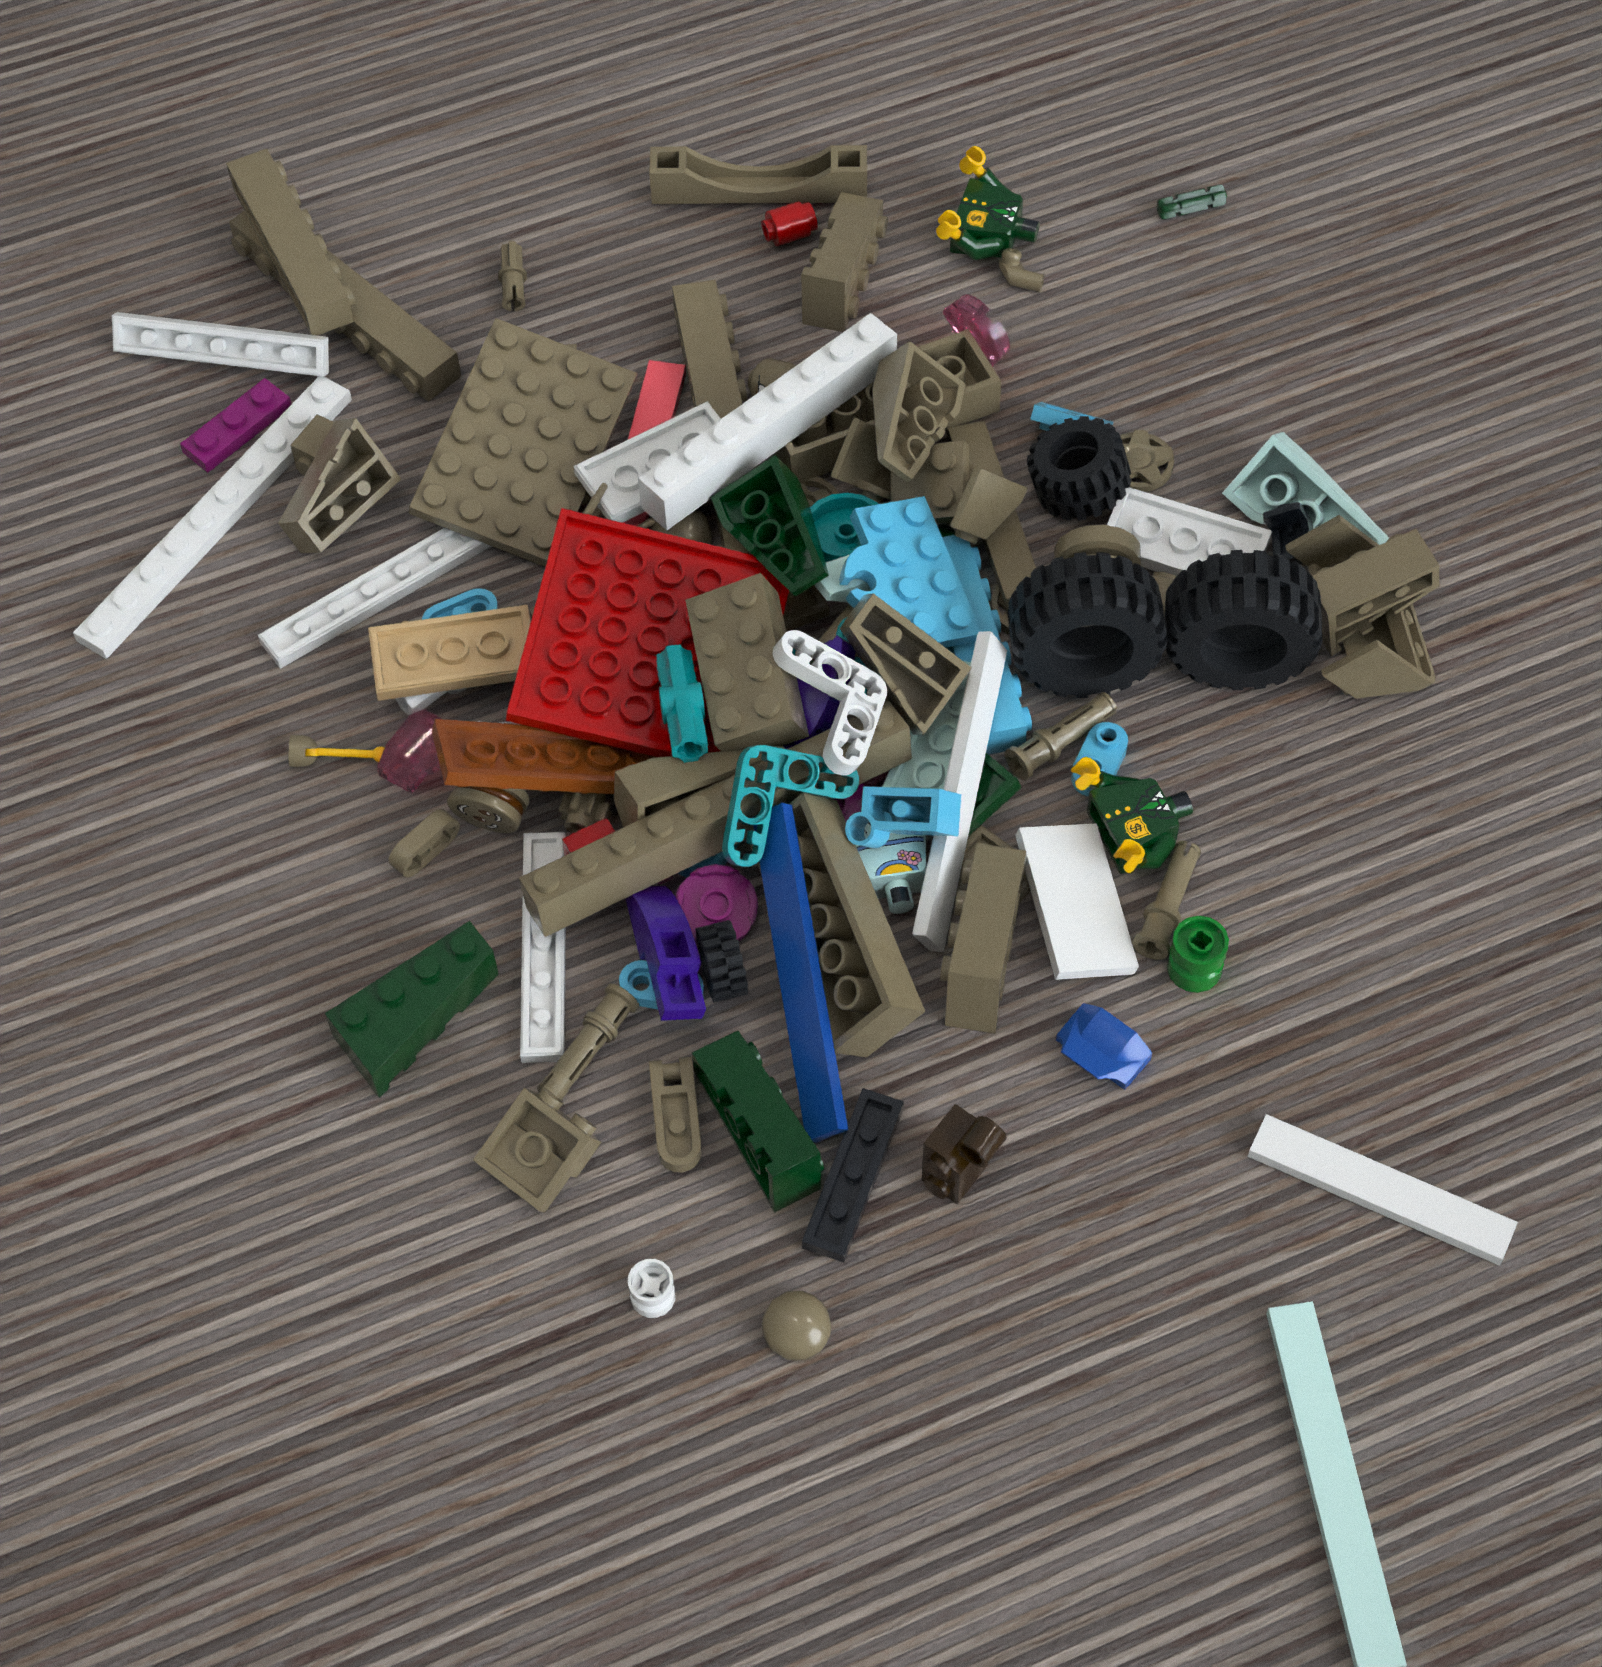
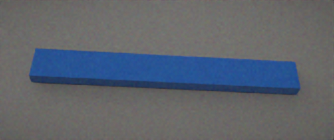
(801, 979)

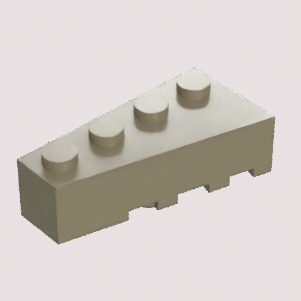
(842, 262)
(982, 937)

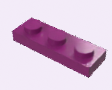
(235, 425)

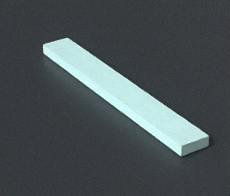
(1335, 1488)

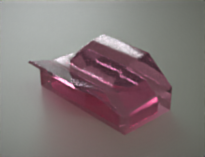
(410, 752)

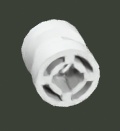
(648, 1278)

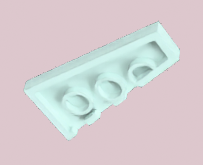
(932, 750)

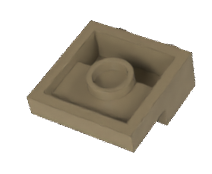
(538, 1148)

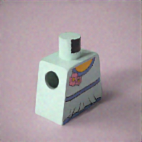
(896, 868)

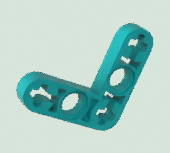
(774, 777)

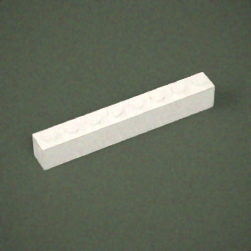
(765, 422)

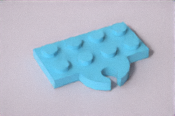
(910, 569)

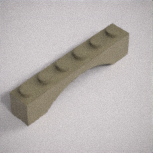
(688, 177)

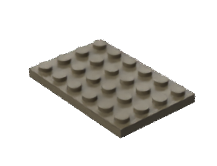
(516, 438)

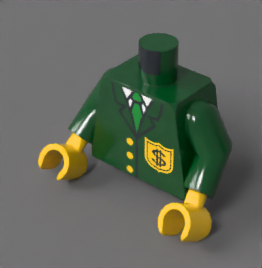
(987, 214)
(1132, 816)

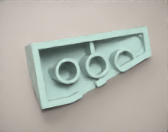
(1288, 475)

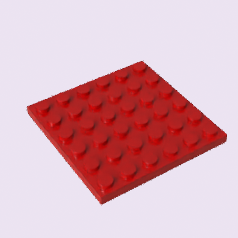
(600, 620)

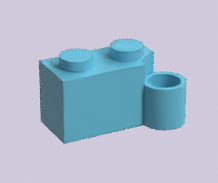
(904, 812)

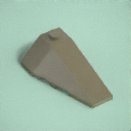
(912, 408)

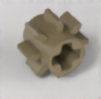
(583, 810)

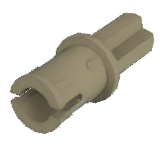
(512, 276)

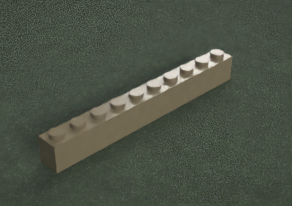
(709, 359)
(682, 834)

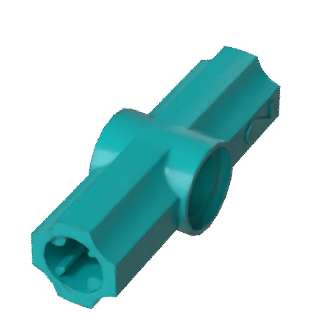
(682, 703)

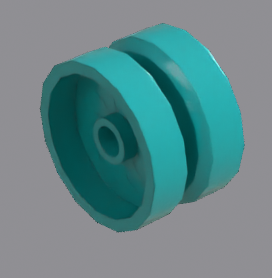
(834, 523)

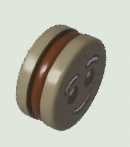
(489, 807)

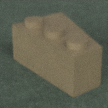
(337, 488)
(1373, 584)

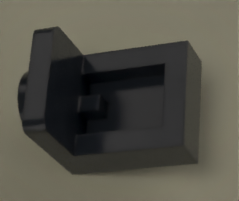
(1287, 524)

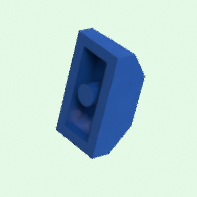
(1103, 1045)

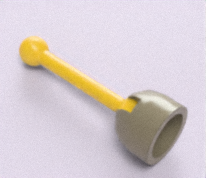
(305, 751)

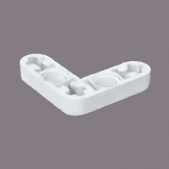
(851, 696)

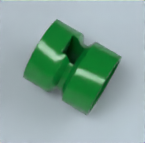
(1197, 954)

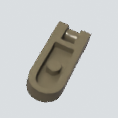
(676, 1114)

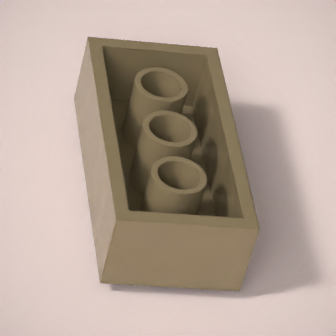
(743, 686)

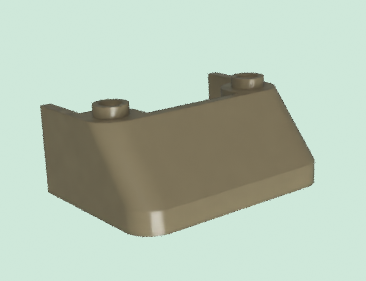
(983, 506)
(1389, 656)

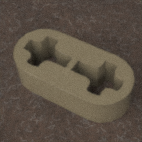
(424, 843)

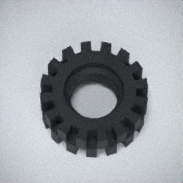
(721, 961)

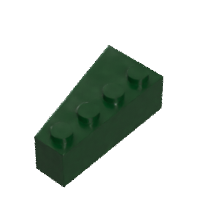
(411, 1005)

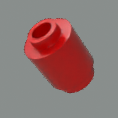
(789, 223)

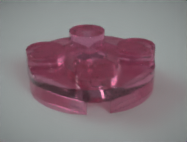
(970, 314)

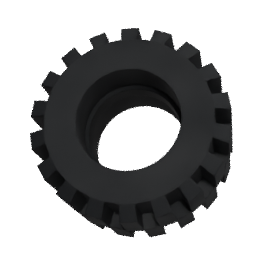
(1079, 468)

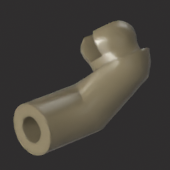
(1016, 274)

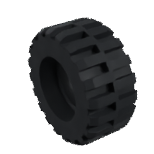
(1083, 591)
(1243, 620)

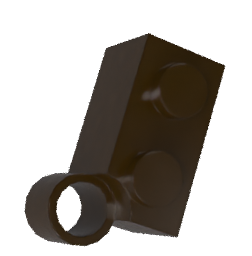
(959, 1153)

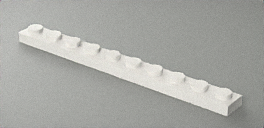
(207, 521)

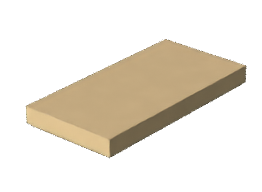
(448, 652)

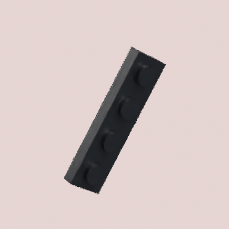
(852, 1175)

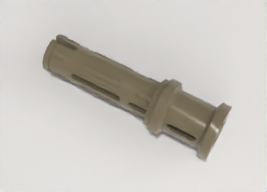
(1047, 743)
(1163, 914)
(598, 1029)

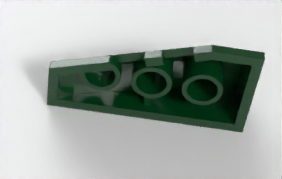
(774, 523)

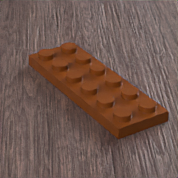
(526, 758)

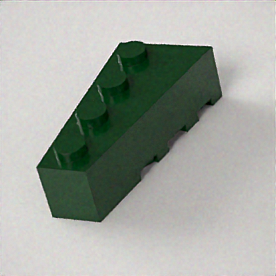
(759, 1120)

